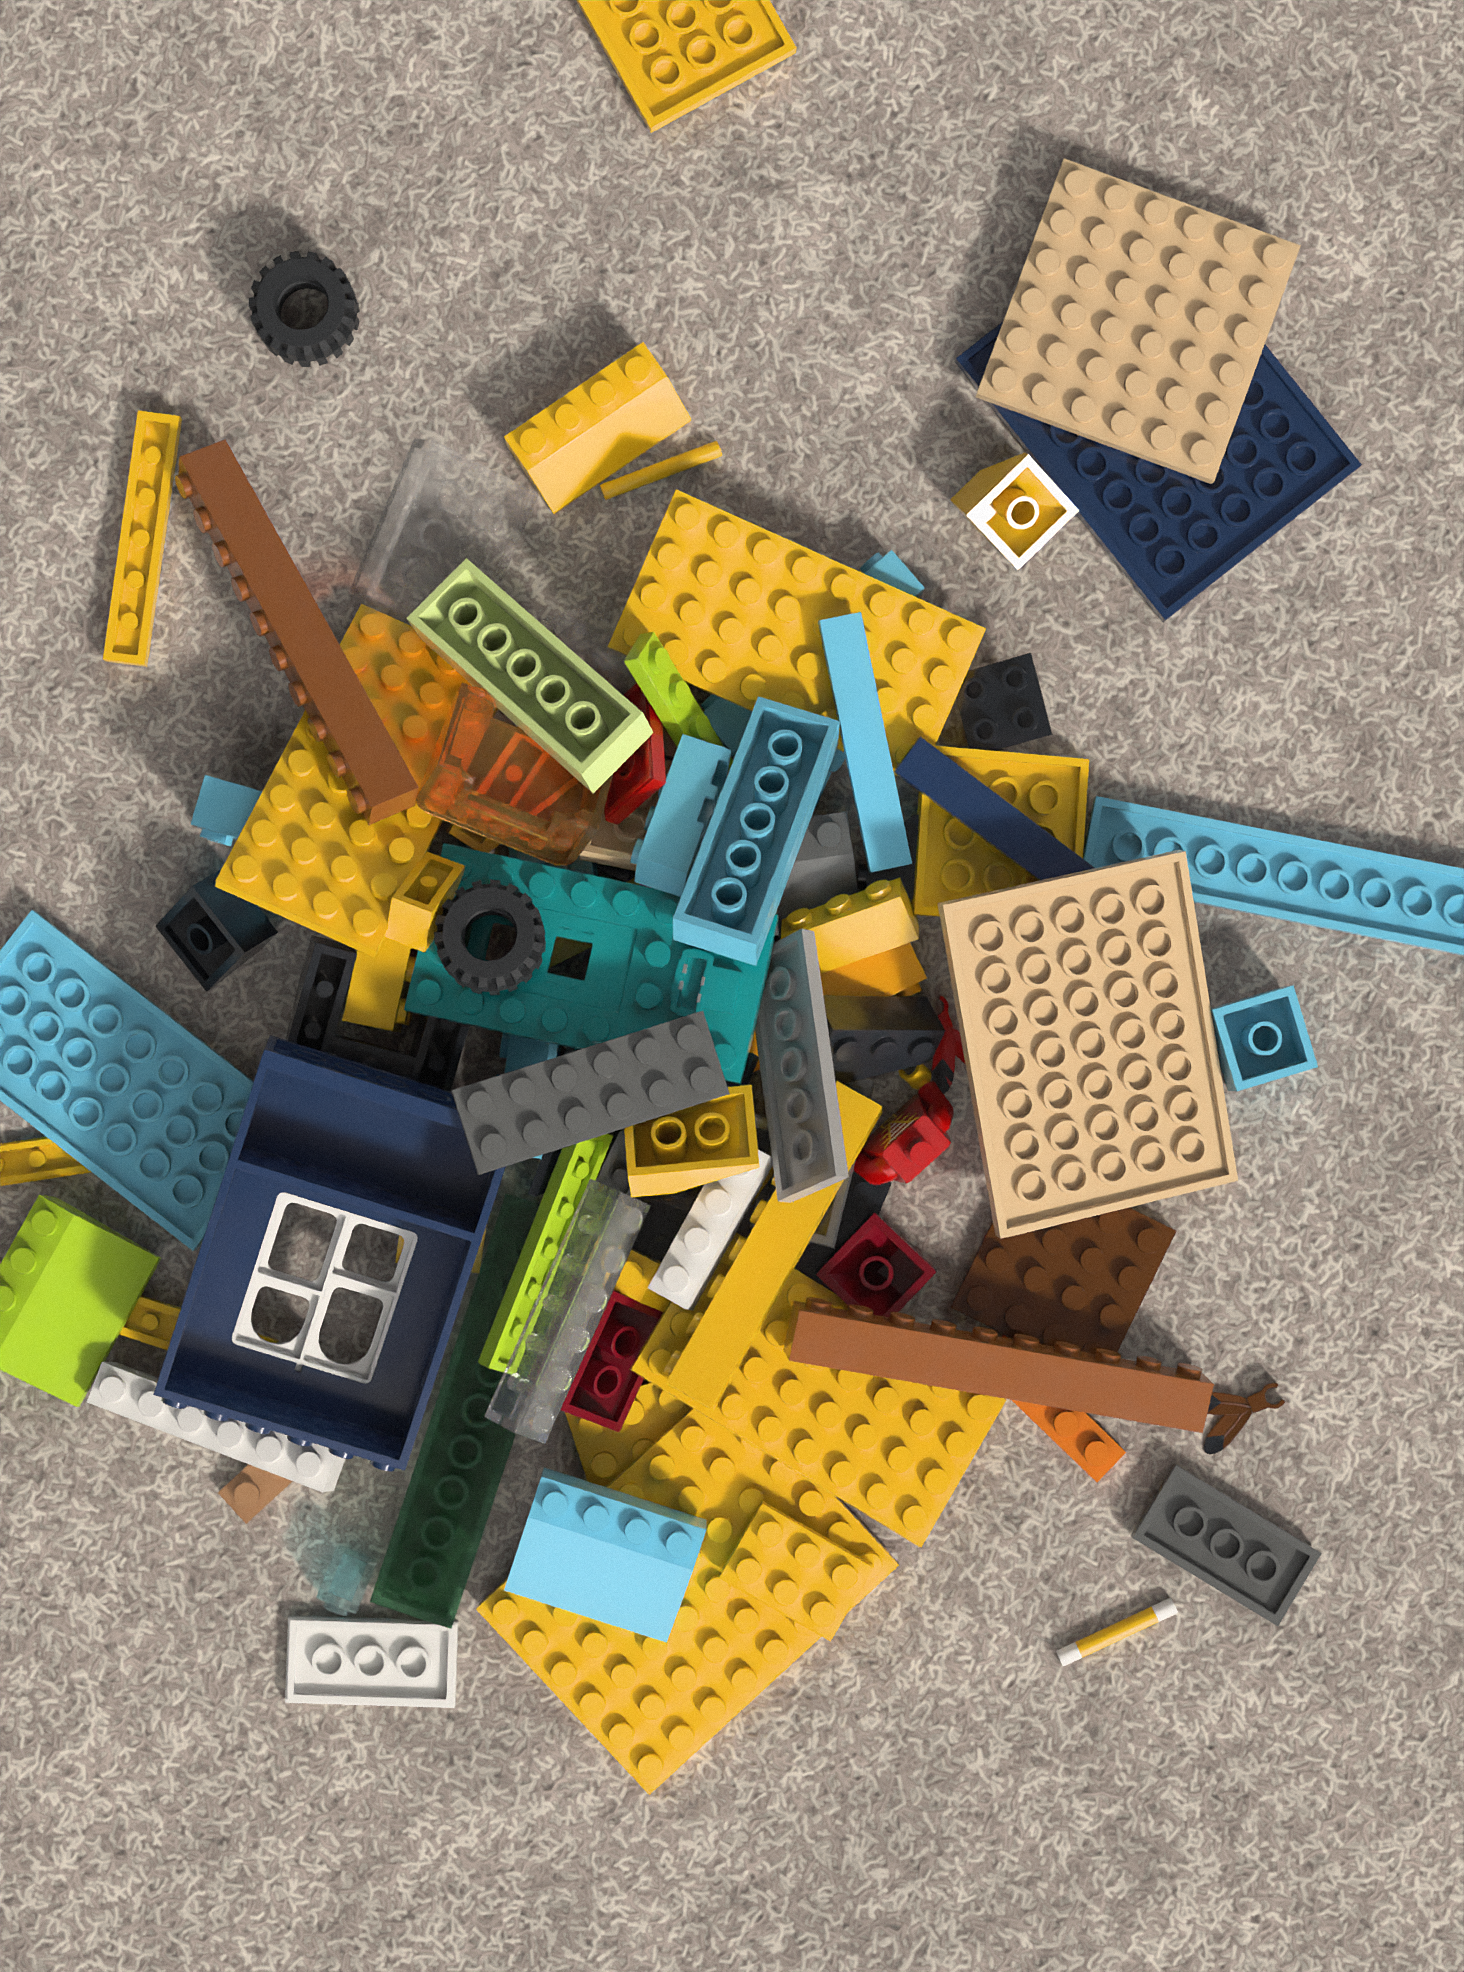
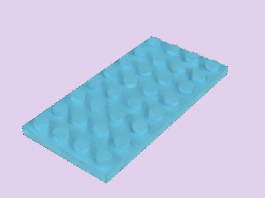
(115, 1079)

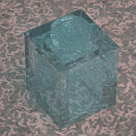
(346, 1581)

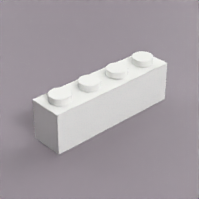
(707, 1235)

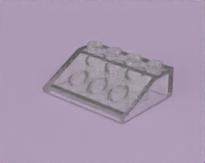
(433, 521)

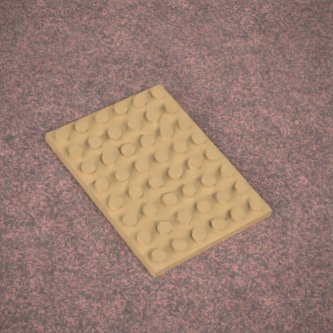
(1088, 1042)

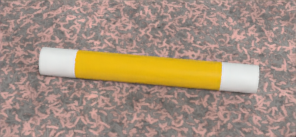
(1116, 1631)

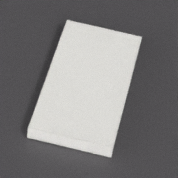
(370, 1662)

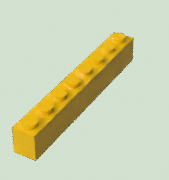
(760, 1271)

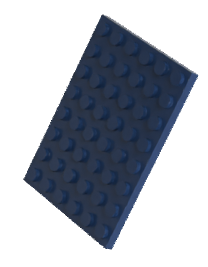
(1173, 529)

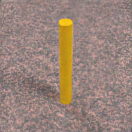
(661, 470)

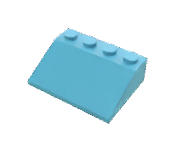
(606, 1555)

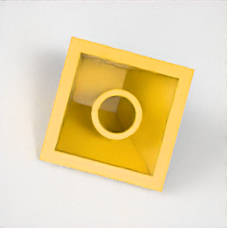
(1014, 507)

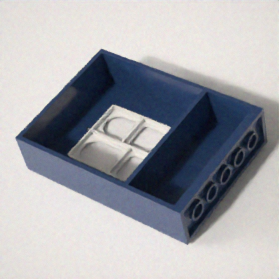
(369, 1155)

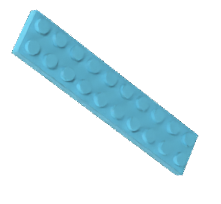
(1290, 875)

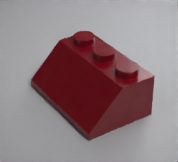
(604, 1383)

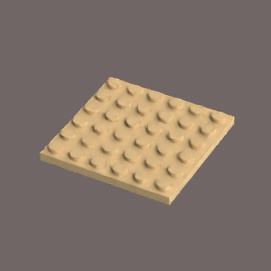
(1138, 321)

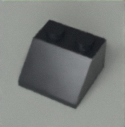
(214, 931)

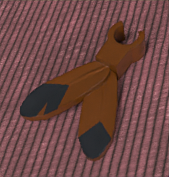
(1236, 1414)

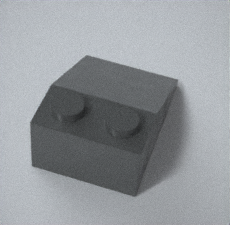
(821, 866)

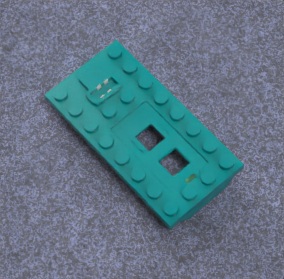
(633, 971)

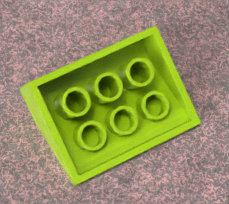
(66, 1297)

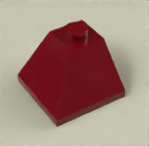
(877, 1269)

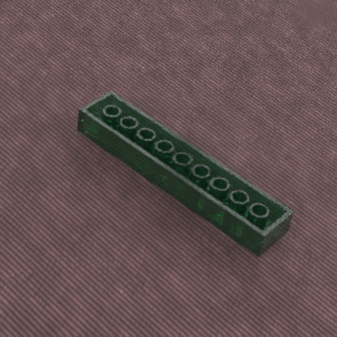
(460, 1453)

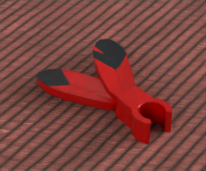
(944, 1059)

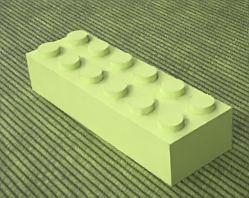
(530, 675)

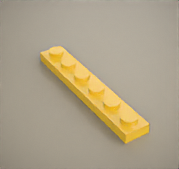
(142, 538)

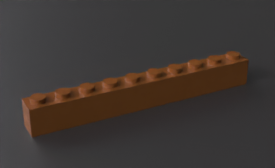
(296, 633)
(997, 1365)

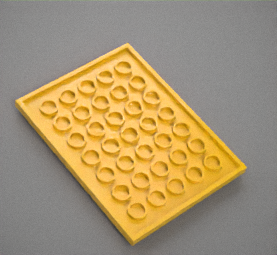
(663, 1699)

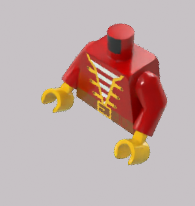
(910, 1136)

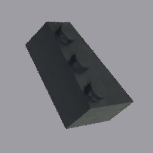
(880, 1034)

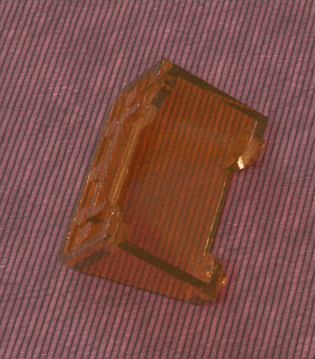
(507, 785)

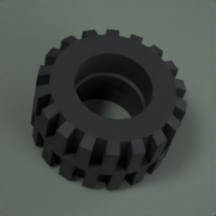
(299, 274)
(480, 902)

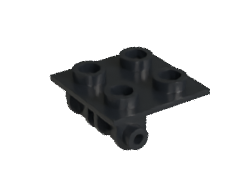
(1003, 705)

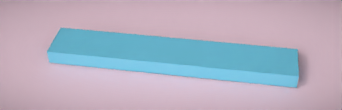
(864, 742)

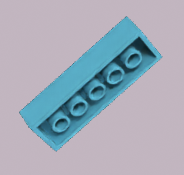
(756, 831)

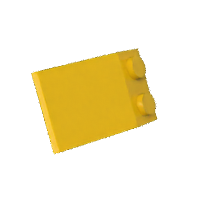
(693, 1145)

